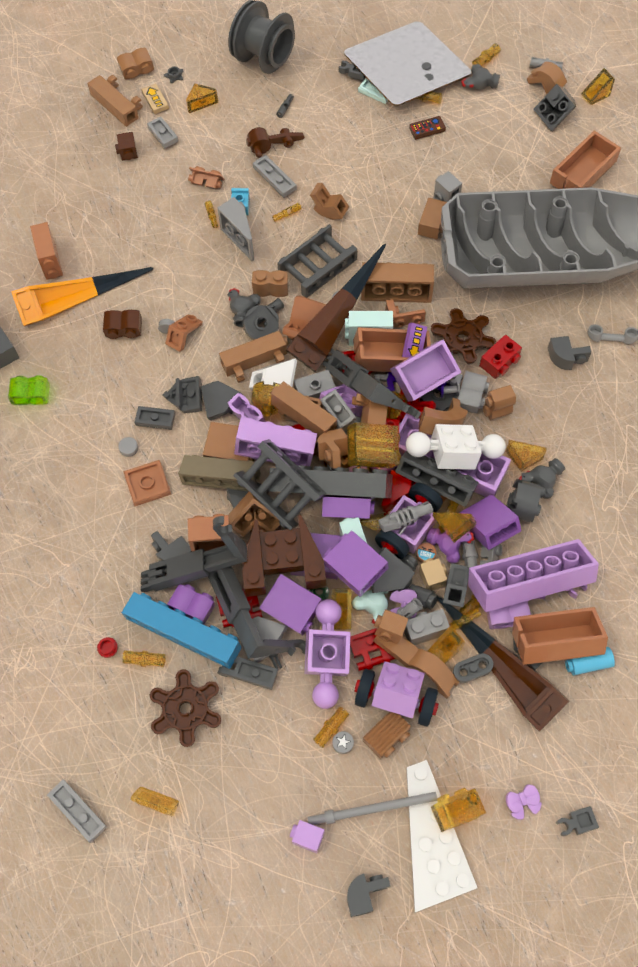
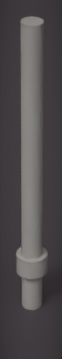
(331, 816)

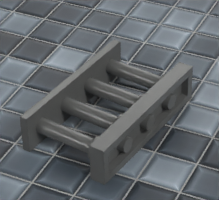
(321, 275)
(297, 478)

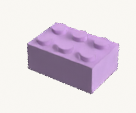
(425, 370)

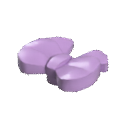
(403, 596)
(528, 796)

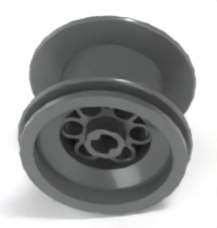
(258, 35)

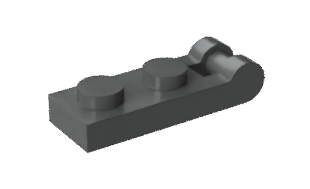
(251, 672)

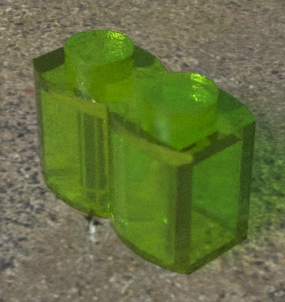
(29, 390)

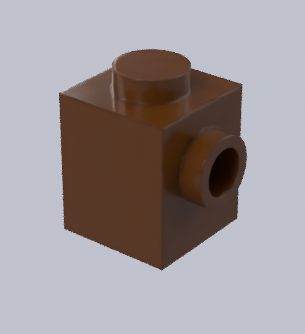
(126, 146)

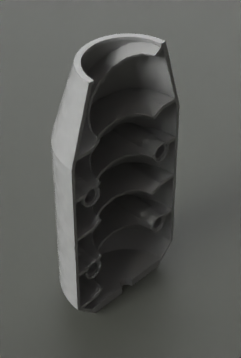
(539, 237)

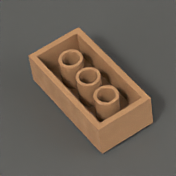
(400, 282)

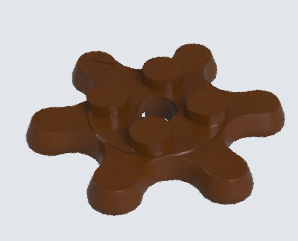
(469, 328)
(185, 693)

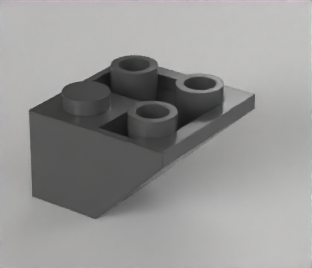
(555, 106)

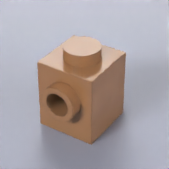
(390, 626)

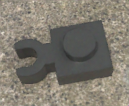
(351, 70)
(581, 820)

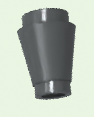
(427, 597)

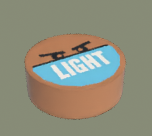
(425, 551)

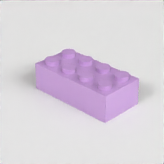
(293, 442)

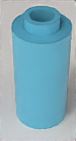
(591, 663)

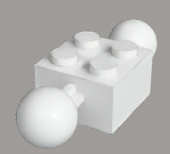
(455, 446)

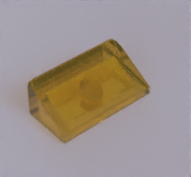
(373, 522)
(155, 801)

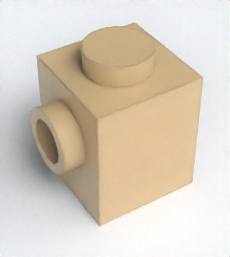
(433, 574)

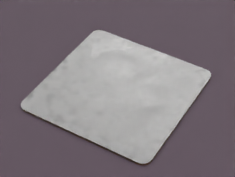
(396, 61)

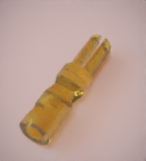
(294, 208)
(211, 213)
(456, 624)

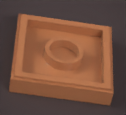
(147, 483)

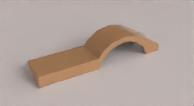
(422, 660)

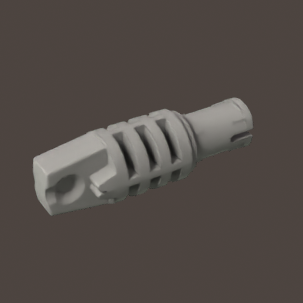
(404, 516)

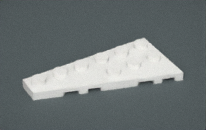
(436, 856)

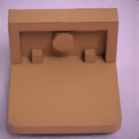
(302, 313)

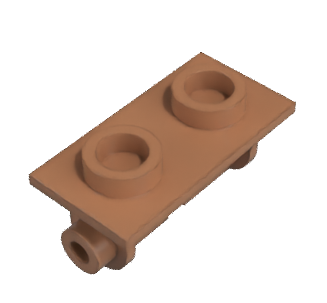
(212, 178)

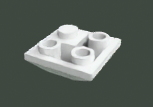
(275, 373)

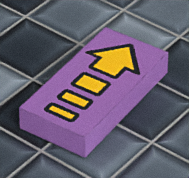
(414, 339)

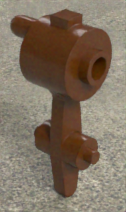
(261, 142)

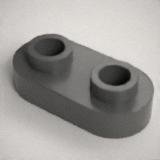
(472, 668)

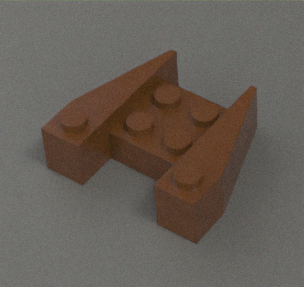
(282, 553)

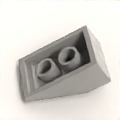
(235, 225)

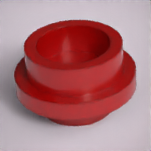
(107, 647)

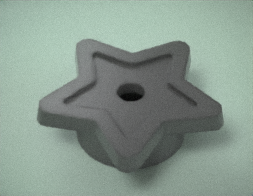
(174, 70)

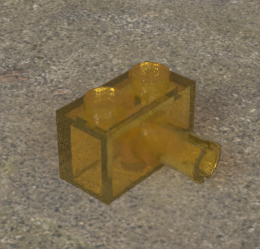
(458, 809)

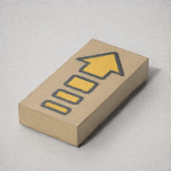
(155, 98)

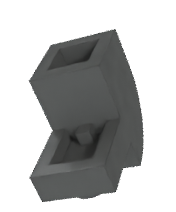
(564, 355)
(167, 551)
(456, 585)
(358, 893)

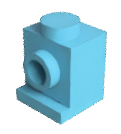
(242, 195)

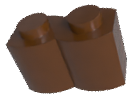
(122, 323)

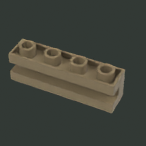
(213, 472)

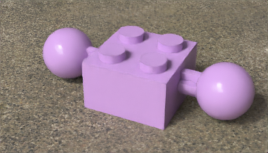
(327, 653)

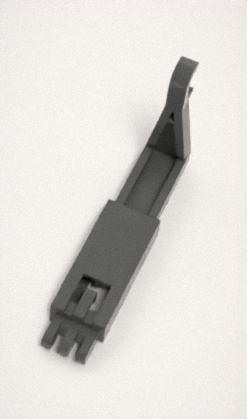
(358, 379)
(196, 563)
(237, 613)

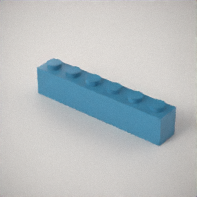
(182, 630)

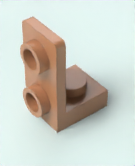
(402, 319)
(178, 331)

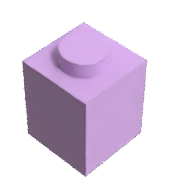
(307, 836)

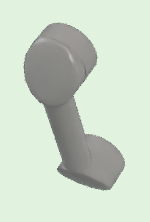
(596, 333)

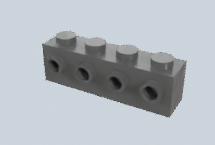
(444, 481)

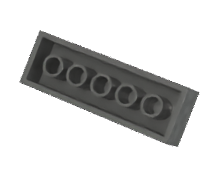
(342, 482)

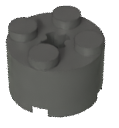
(525, 500)

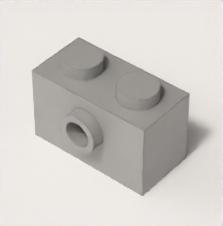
(446, 187)
(314, 384)
(426, 626)

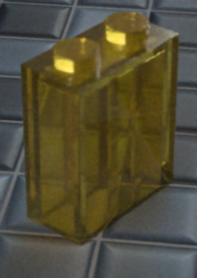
(373, 445)

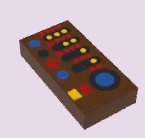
(427, 127)

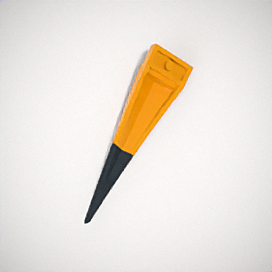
(46, 300)

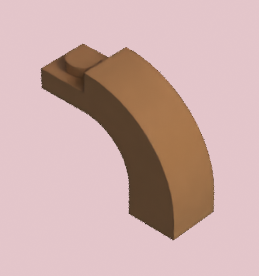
(430, 417)

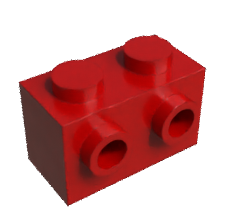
(501, 356)

